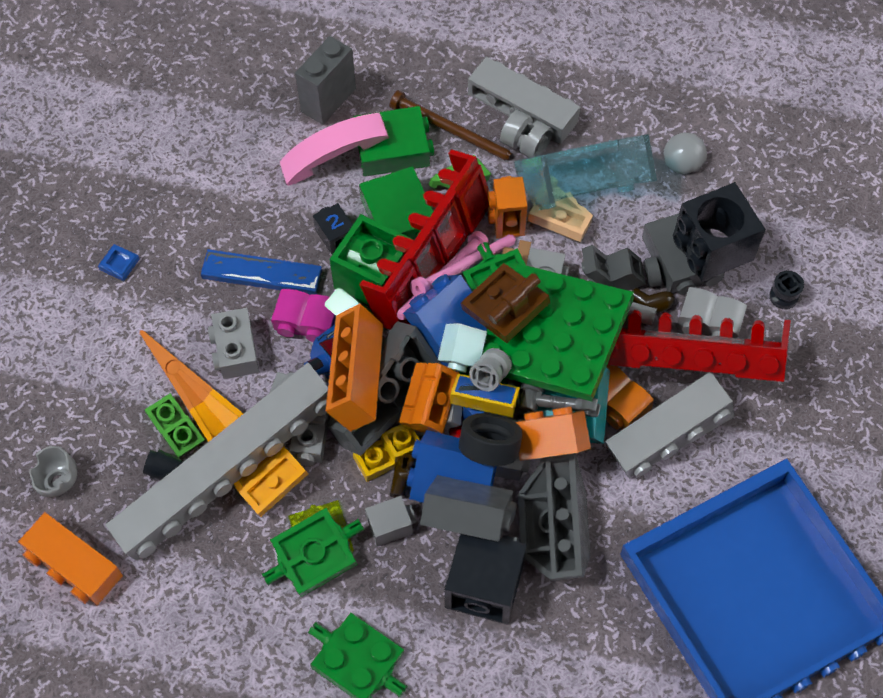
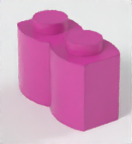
(301, 314)

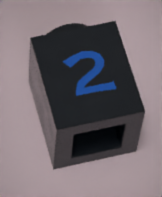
(332, 226)

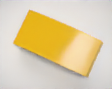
(385, 453)

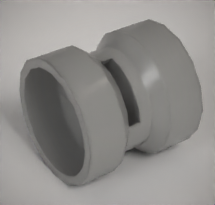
(490, 369)

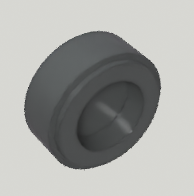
(652, 272)

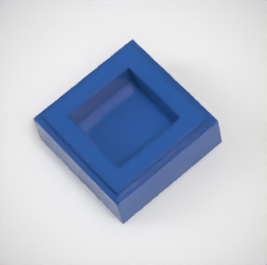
(118, 262)

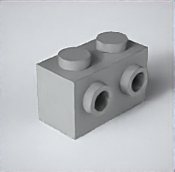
(234, 343)

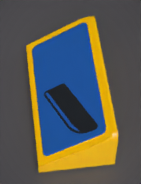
(498, 401)

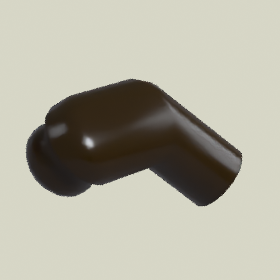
(661, 301)
(400, 475)

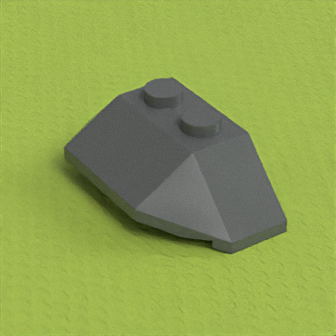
(555, 518)

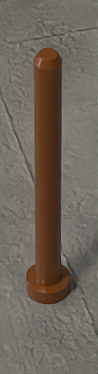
(399, 101)

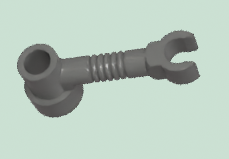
(535, 396)

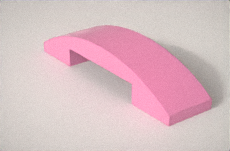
(331, 142)

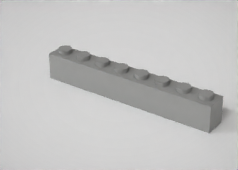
(220, 464)

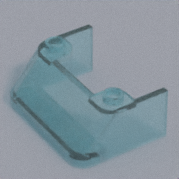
(587, 170)

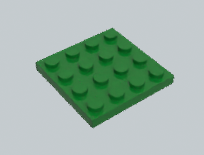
(570, 338)

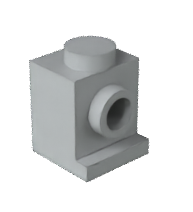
(312, 451)

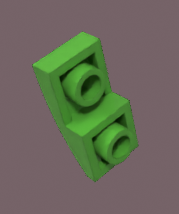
(174, 425)

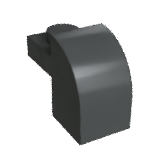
(617, 270)

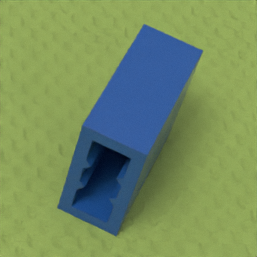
(440, 307)
(441, 456)

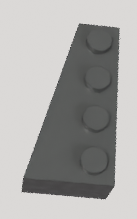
(399, 355)

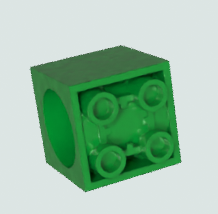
(359, 253)

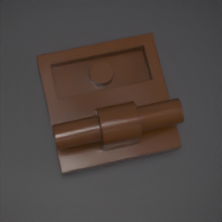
(506, 302)

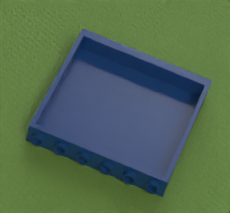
(758, 588)

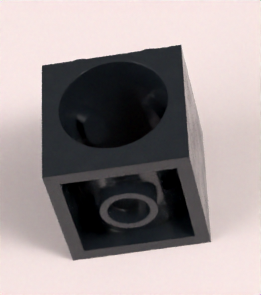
(723, 211)
(485, 577)

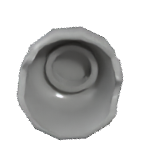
(685, 153)
(50, 463)

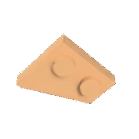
(566, 218)

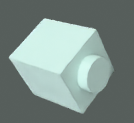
(461, 346)

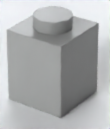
(390, 520)

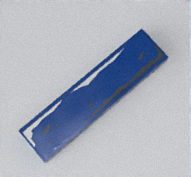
(260, 272)

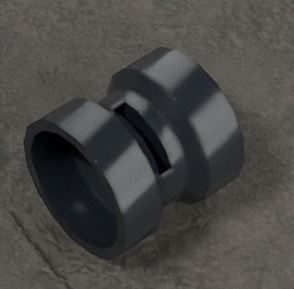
(781, 295)

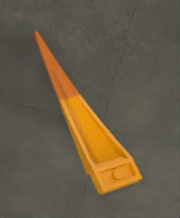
(213, 414)

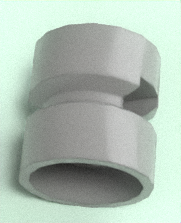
(523, 133)

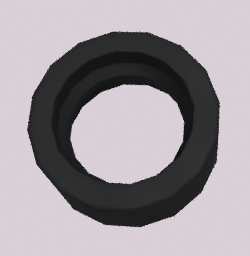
(490, 439)

